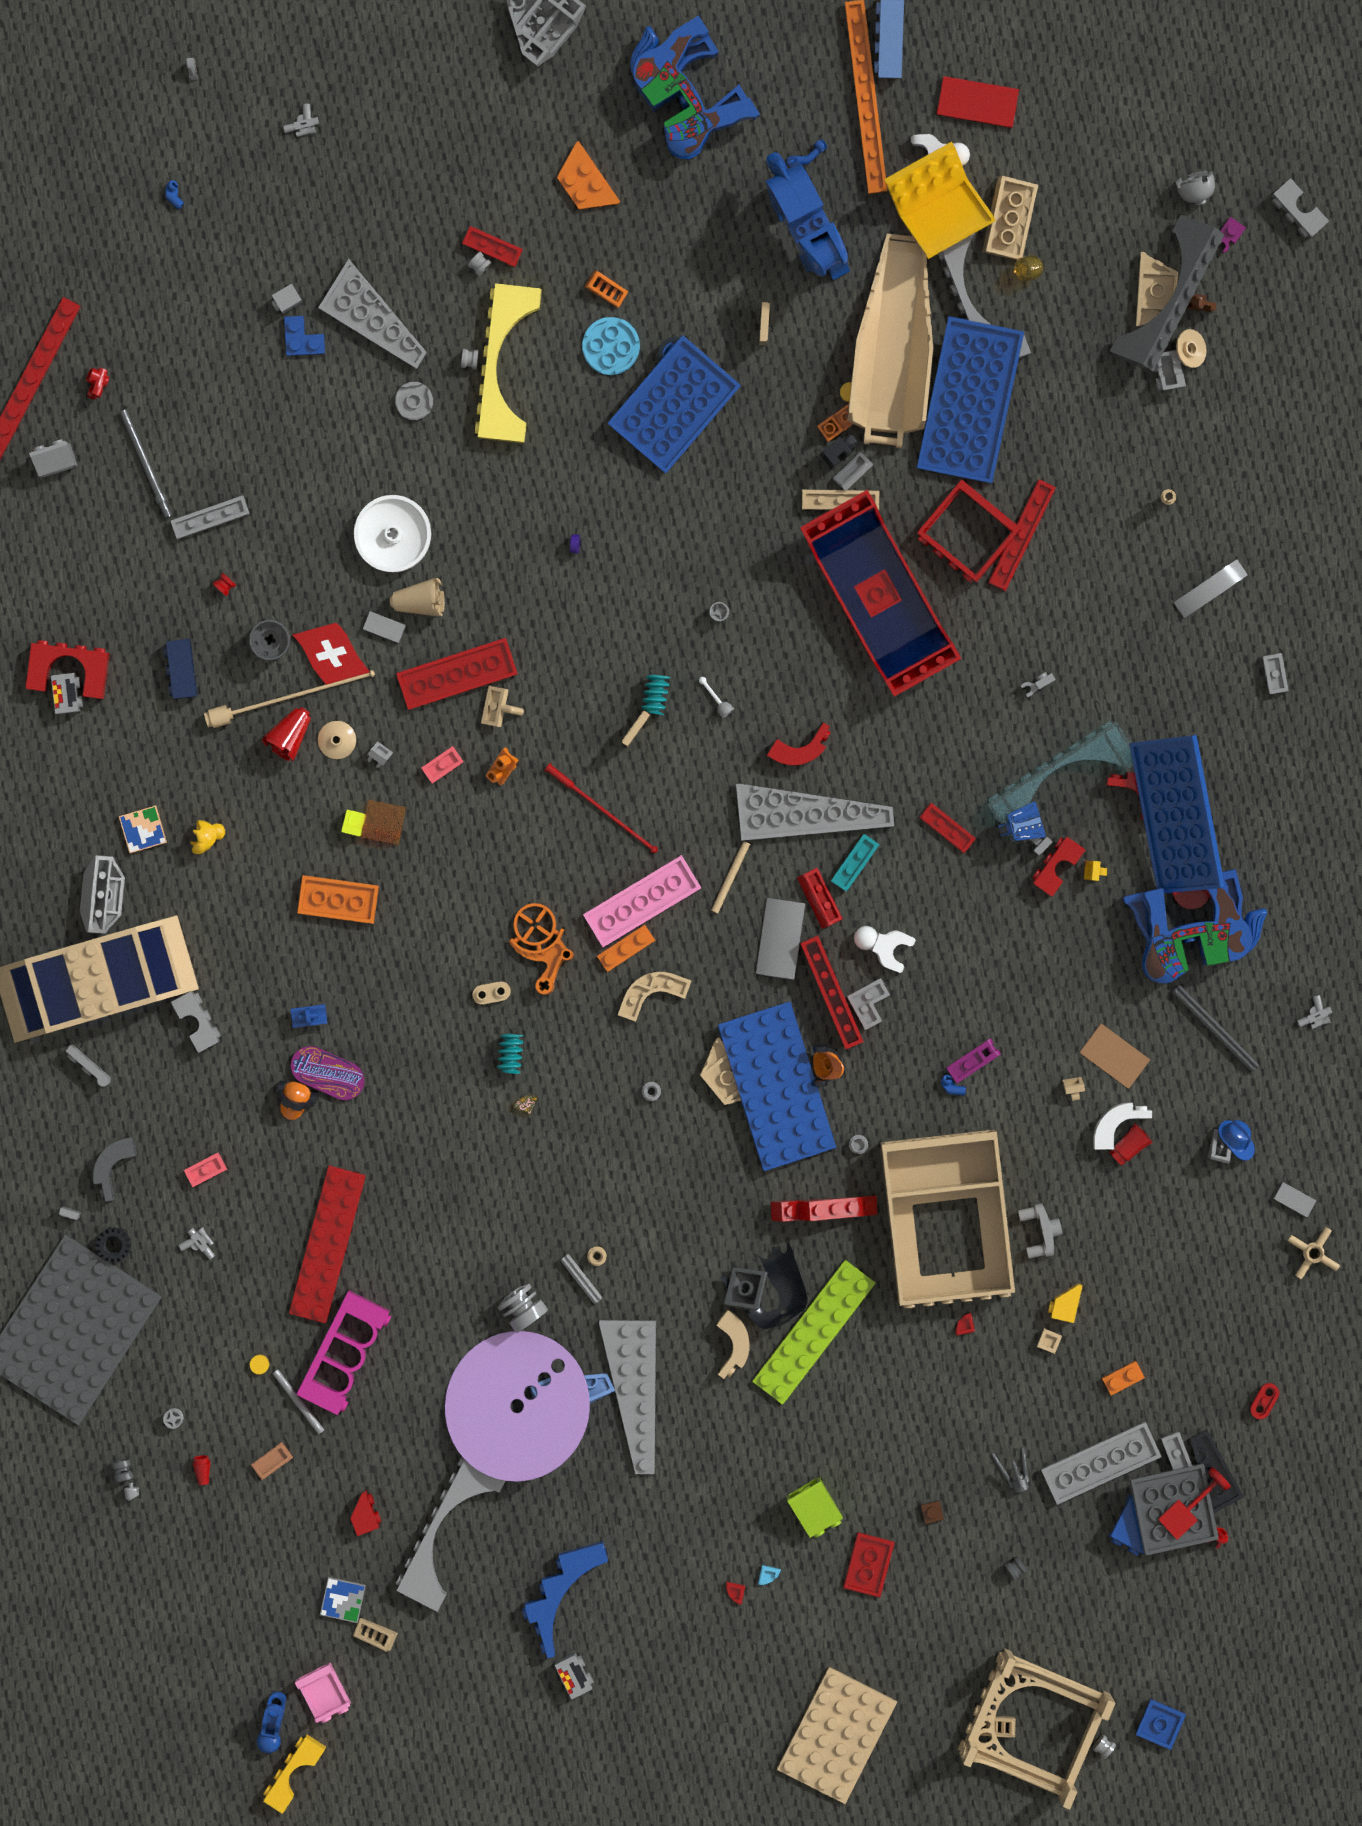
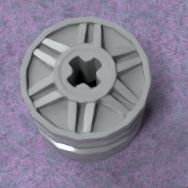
(522, 1307)

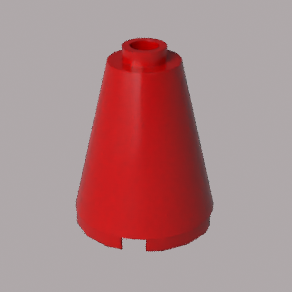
(288, 734)

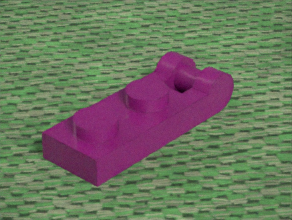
(972, 1061)

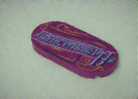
(327, 1073)

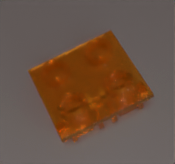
(383, 822)

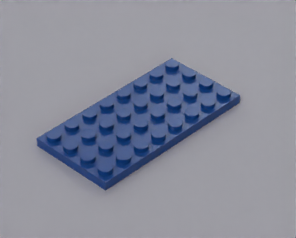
(970, 399)
(1177, 814)
(776, 1086)

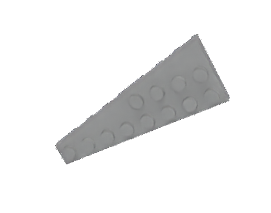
(787, 813)
(632, 1362)

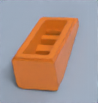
(596, 290)

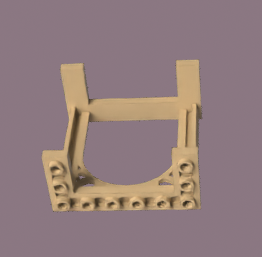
(974, 1751)

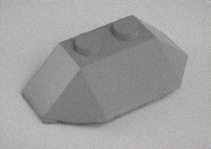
(101, 894)

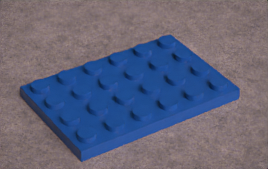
(674, 404)

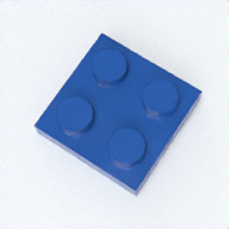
(1160, 1724)

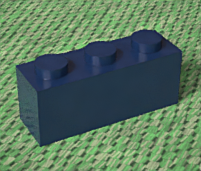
(180, 669)

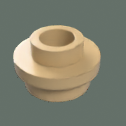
(596, 1250)

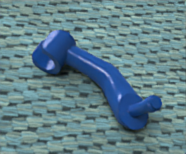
(819, 146)

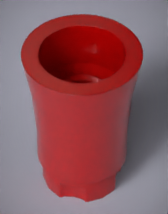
(1130, 1145)

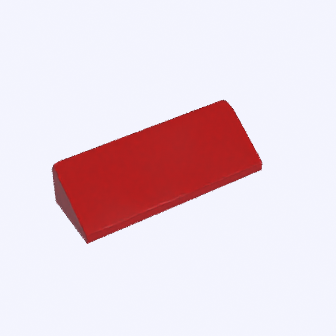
(819, 898)

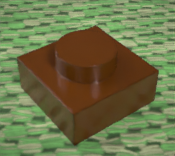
(932, 1512)

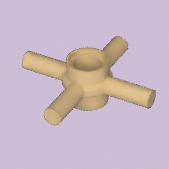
(1320, 1257)

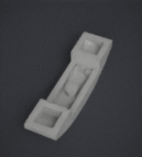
(1210, 588)

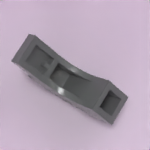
(110, 1155)

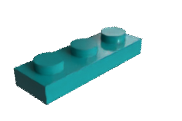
(855, 862)

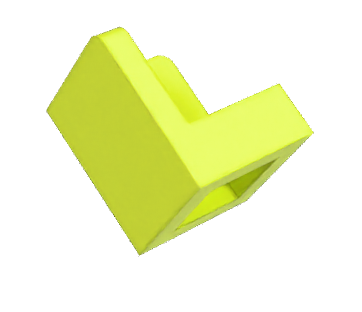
(353, 823)

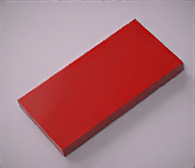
(977, 102)

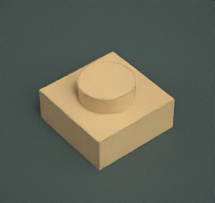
(1049, 1340)

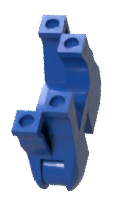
(802, 211)

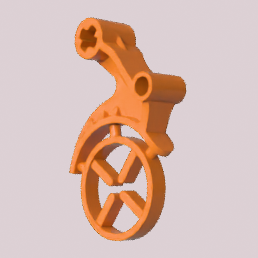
(551, 955)

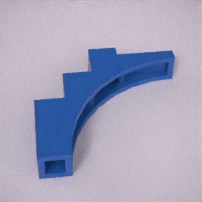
(543, 1610)

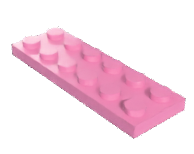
(642, 901)

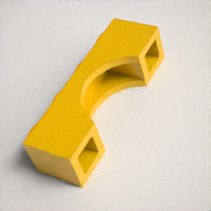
(307, 1753)

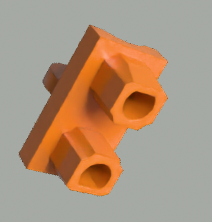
(502, 767)

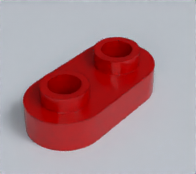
(1265, 1401)

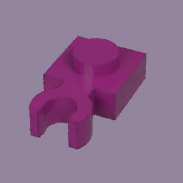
(1232, 231)

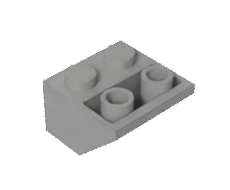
(53, 458)

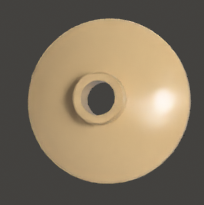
(1191, 348)
(341, 749)

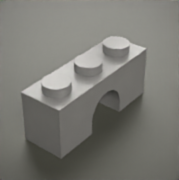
(1286, 199)
(206, 1034)

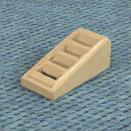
(377, 1628)
(1003, 1719)

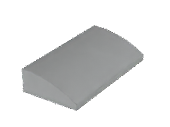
(780, 938)

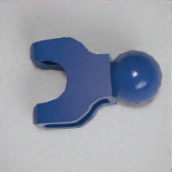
(269, 1739)

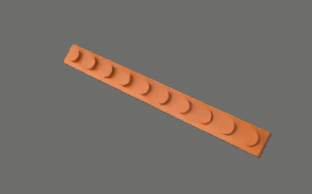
(866, 96)

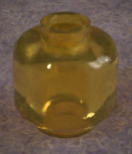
(1028, 268)

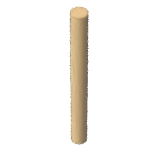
(730, 877)

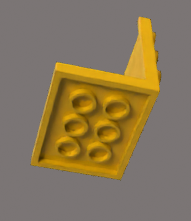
(938, 201)

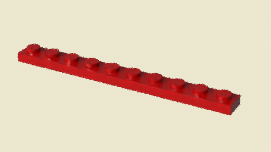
(36, 370)

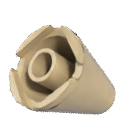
(420, 598)

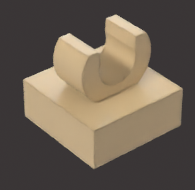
(1073, 1087)

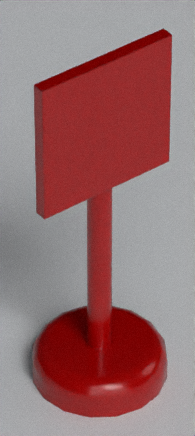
(1179, 1518)

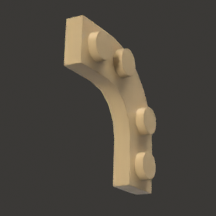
(649, 984)

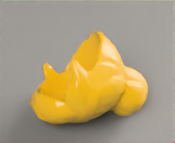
(206, 836)

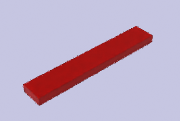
(1028, 523)

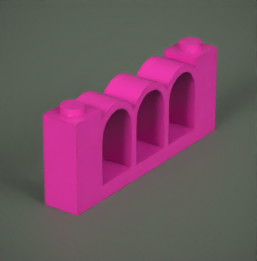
(321, 1394)

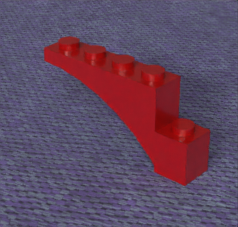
(823, 1208)

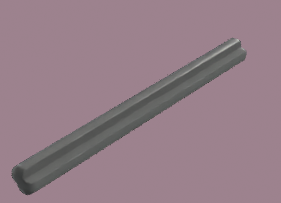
(1215, 1028)

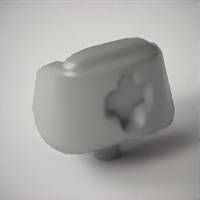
(131, 1492)

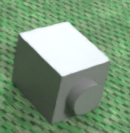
(286, 299)

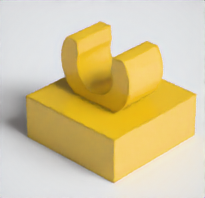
(1093, 870)

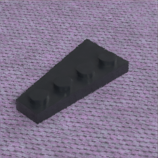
(1208, 1454)

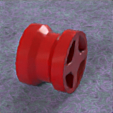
(224, 584)

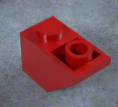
(364, 1517)

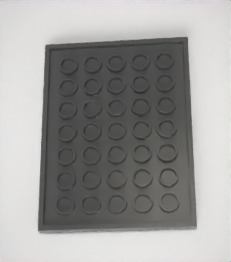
(73, 1329)

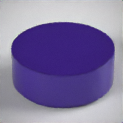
(574, 543)

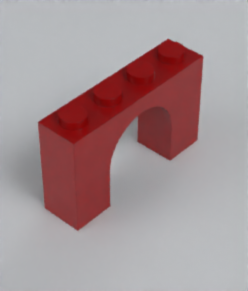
(44, 655)

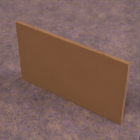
(1114, 1056)

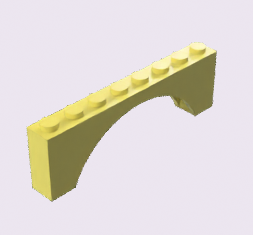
(509, 307)

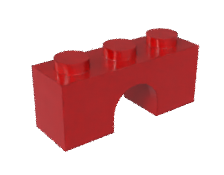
(1046, 878)

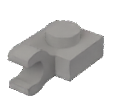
(1042, 681)

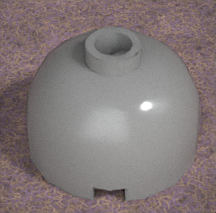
(1196, 187)

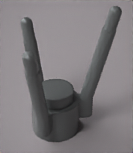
(1018, 1482)

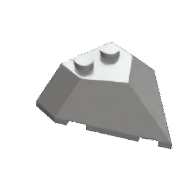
(544, 25)

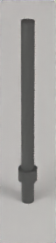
(160, 497)

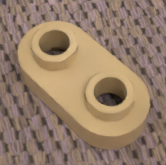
(491, 992)

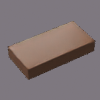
(271, 1461)

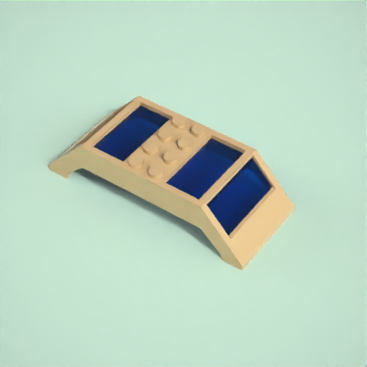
(96, 978)

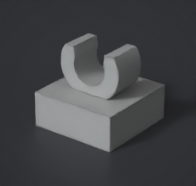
(380, 754)
(1040, 844)

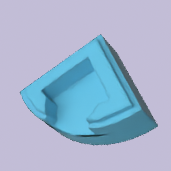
(768, 1574)

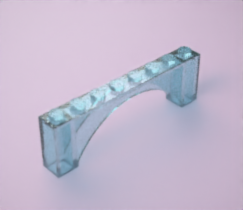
(1107, 746)

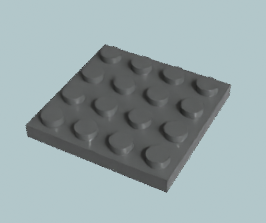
(1157, 1493)

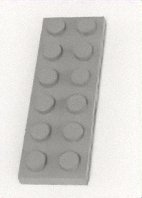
(1101, 1462)

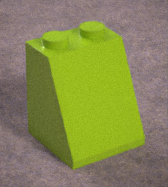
(814, 1508)

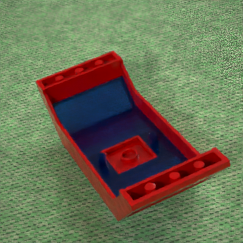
(879, 593)

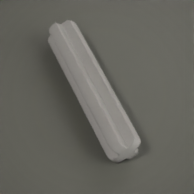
(581, 1279)

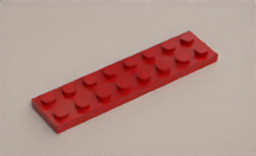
(327, 1244)

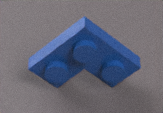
(297, 342)

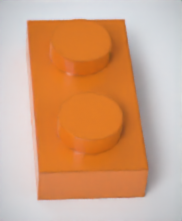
(1123, 1378)

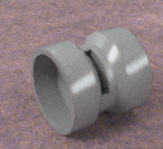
(719, 611)

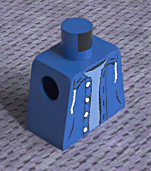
(1023, 823)

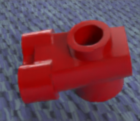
(98, 379)

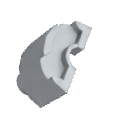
(1169, 372)

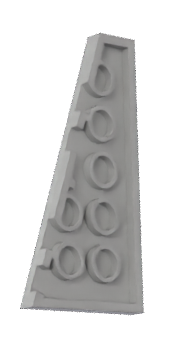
(364, 311)

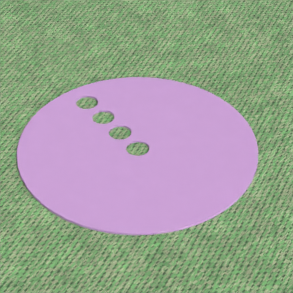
(507, 1442)

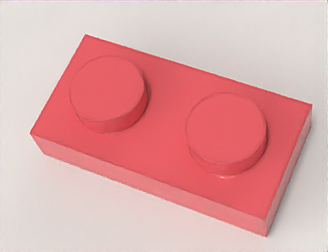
(442, 764)
(205, 1169)

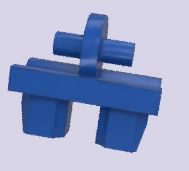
(309, 1016)

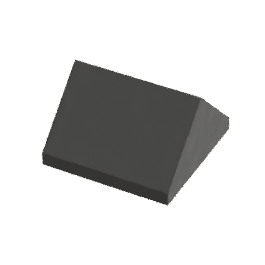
(745, 1289)

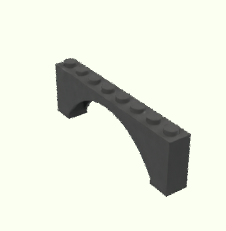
(1147, 344)

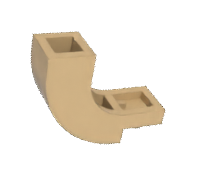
(737, 1331)

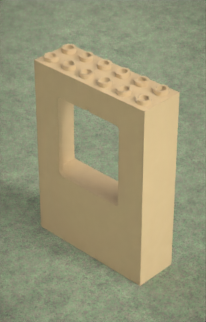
(943, 1171)

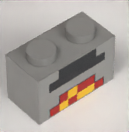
(66, 693)
(573, 1675)

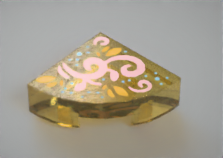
(526, 1103)

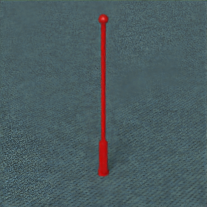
(570, 784)

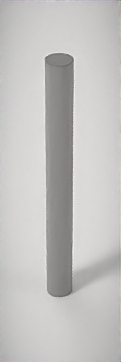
(297, 1400)

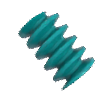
(655, 694)
(510, 1053)

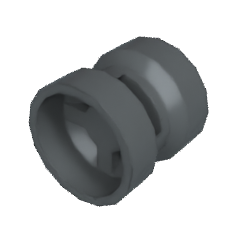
(122, 1465)

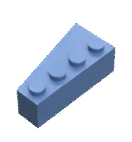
(890, 38)

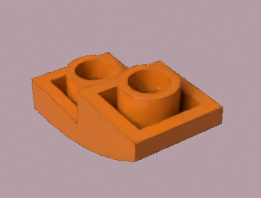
(835, 424)

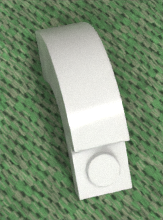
(1104, 1131)

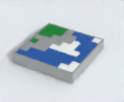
(343, 1599)

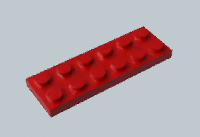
(457, 673)

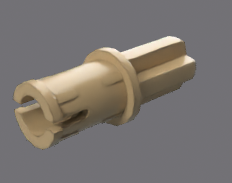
(1168, 497)

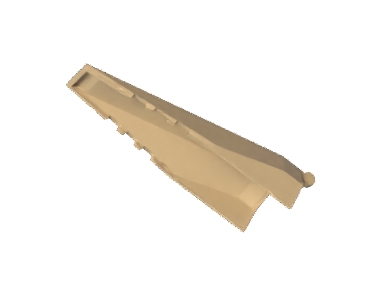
(894, 347)

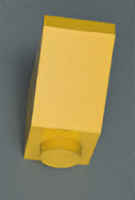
(1065, 1304)

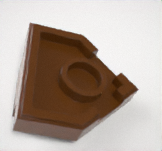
(1199, 303)

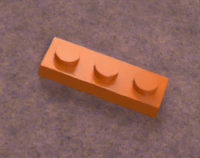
(626, 948)

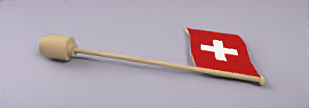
(330, 657)

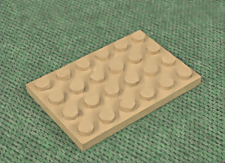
(837, 1735)

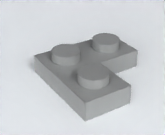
(863, 1001)

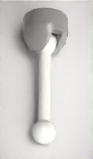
(724, 707)

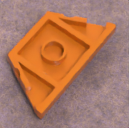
(585, 182)

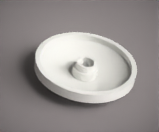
(392, 533)

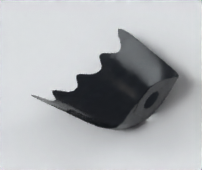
(788, 1282)

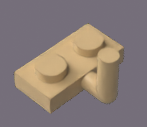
(496, 706)

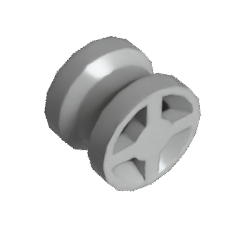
(479, 264)
(469, 359)
(170, 1419)
(1104, 1747)

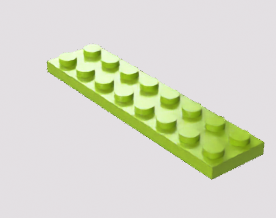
(813, 1332)

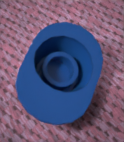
(1238, 1138)

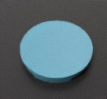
(611, 346)

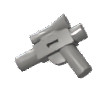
(304, 123)
(1317, 1014)
(198, 1241)

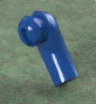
(171, 194)
(950, 1087)

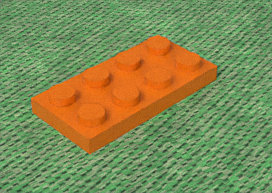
(338, 899)

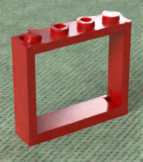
(990, 509)

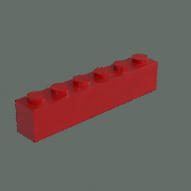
(831, 992)

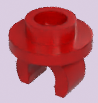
(1223, 1538)

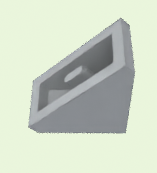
(1218, 1149)

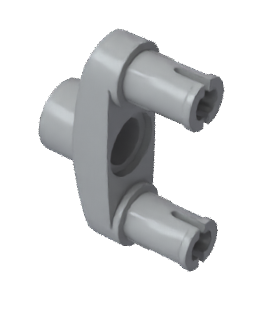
(1049, 1227)

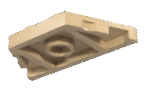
(1154, 288)
(718, 1074)

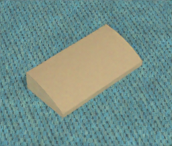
(1012, 213)

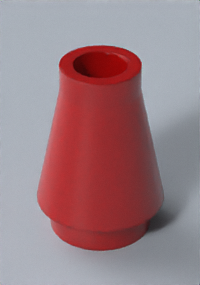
(202, 1469)

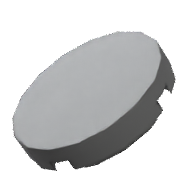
(419, 401)

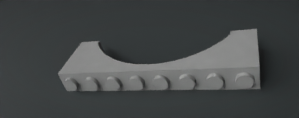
(954, 262)
(420, 1578)

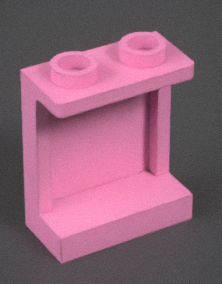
(323, 1693)

